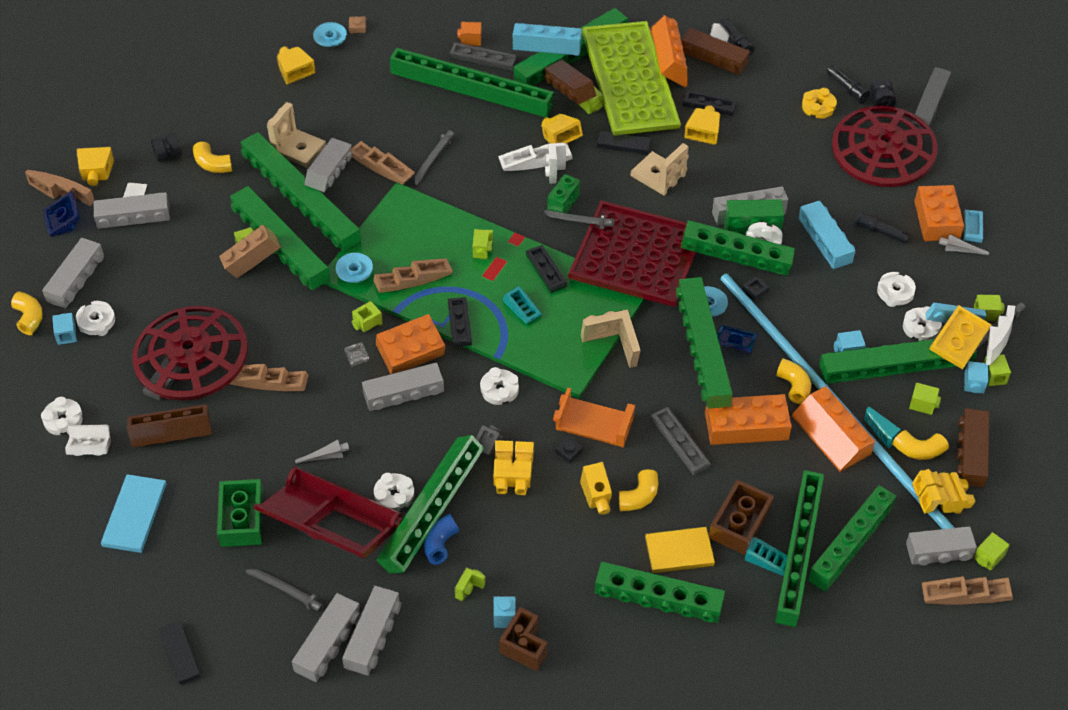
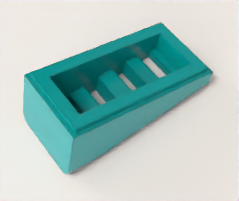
(522, 297)
(881, 427)
(757, 559)

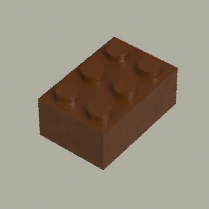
(741, 517)

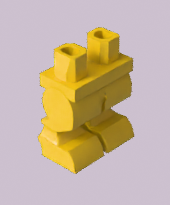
(513, 474)
(943, 490)

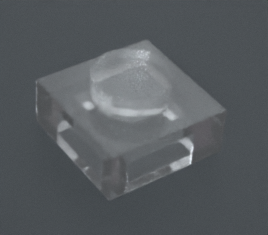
(356, 354)

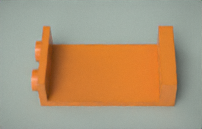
(593, 420)

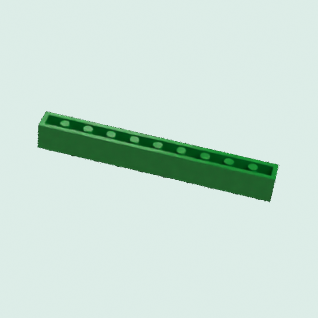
(472, 82)
(309, 200)

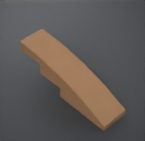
(382, 164)
(56, 185)
(411, 276)
(274, 379)
(970, 591)

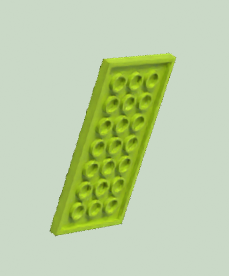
(630, 78)

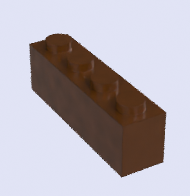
(715, 51)
(570, 82)
(169, 425)
(974, 447)

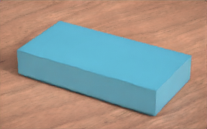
(973, 226)

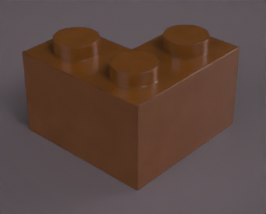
(519, 640)

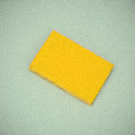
(960, 337)
(679, 550)

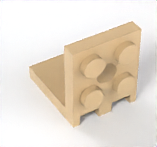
(288, 139)
(669, 169)
(613, 324)

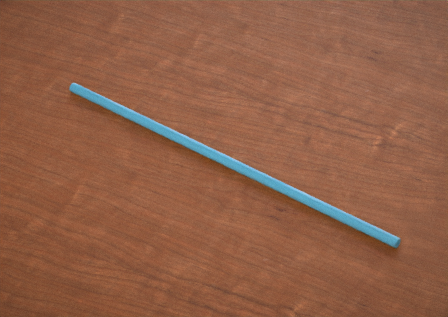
(881, 453)

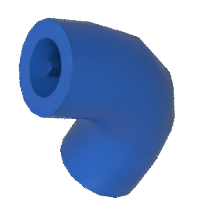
(438, 535)

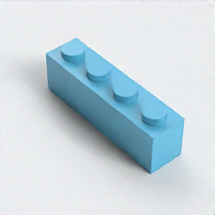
(547, 39)
(826, 234)

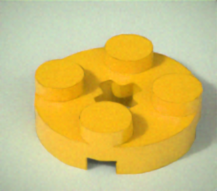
(811, 103)

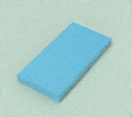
(133, 513)

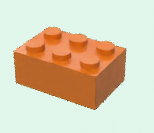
(938, 212)
(410, 344)

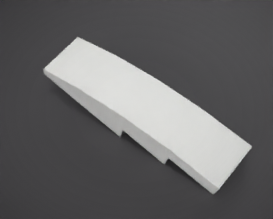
(527, 158)
(999, 335)

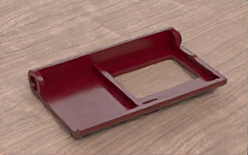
(310, 499)

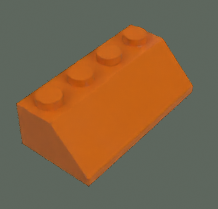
(670, 50)
(833, 429)

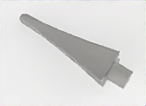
(958, 245)
(330, 451)

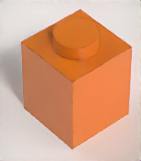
(470, 33)

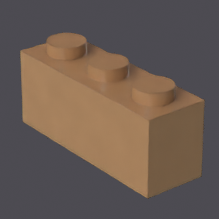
(250, 251)

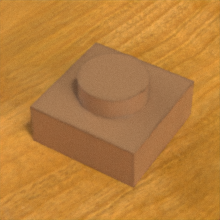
(357, 24)

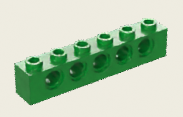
(737, 248)
(851, 538)
(669, 587)

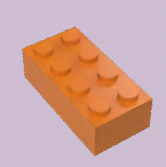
(749, 420)

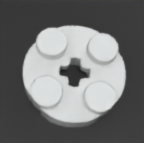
(770, 234)
(894, 297)
(99, 326)
(912, 329)
(499, 377)
(59, 407)
(394, 482)

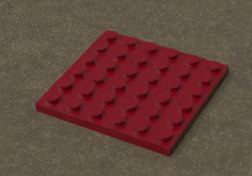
(635, 255)

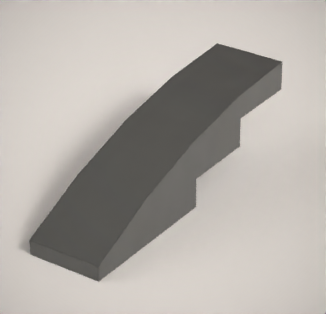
(932, 96)

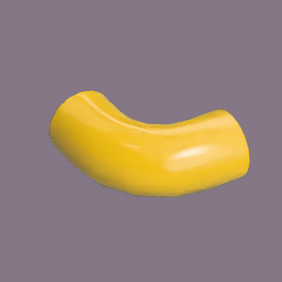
(211, 162)
(31, 312)
(798, 378)
(920, 449)
(642, 495)

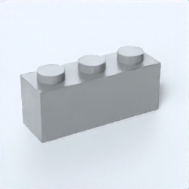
(941, 545)

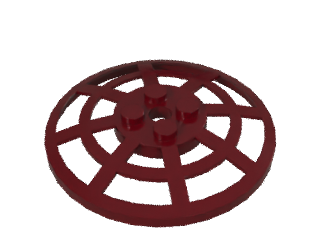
(882, 149)
(190, 357)

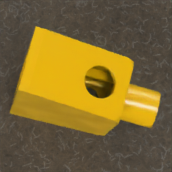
(294, 64)
(703, 125)
(561, 129)
(95, 164)
(596, 487)

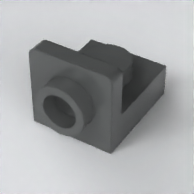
(487, 438)

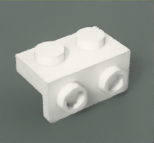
(556, 160)
(88, 440)

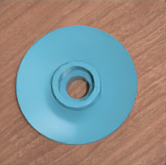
(329, 34)
(354, 267)
(717, 300)

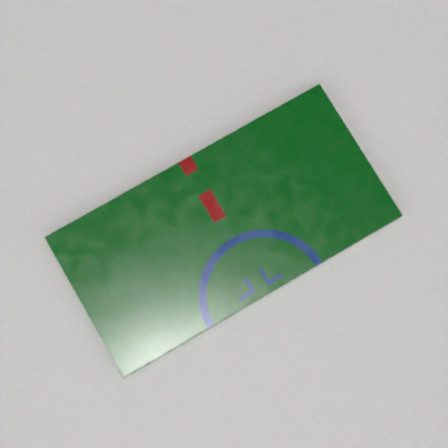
(548, 349)

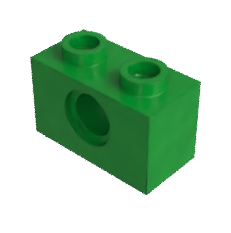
(563, 194)

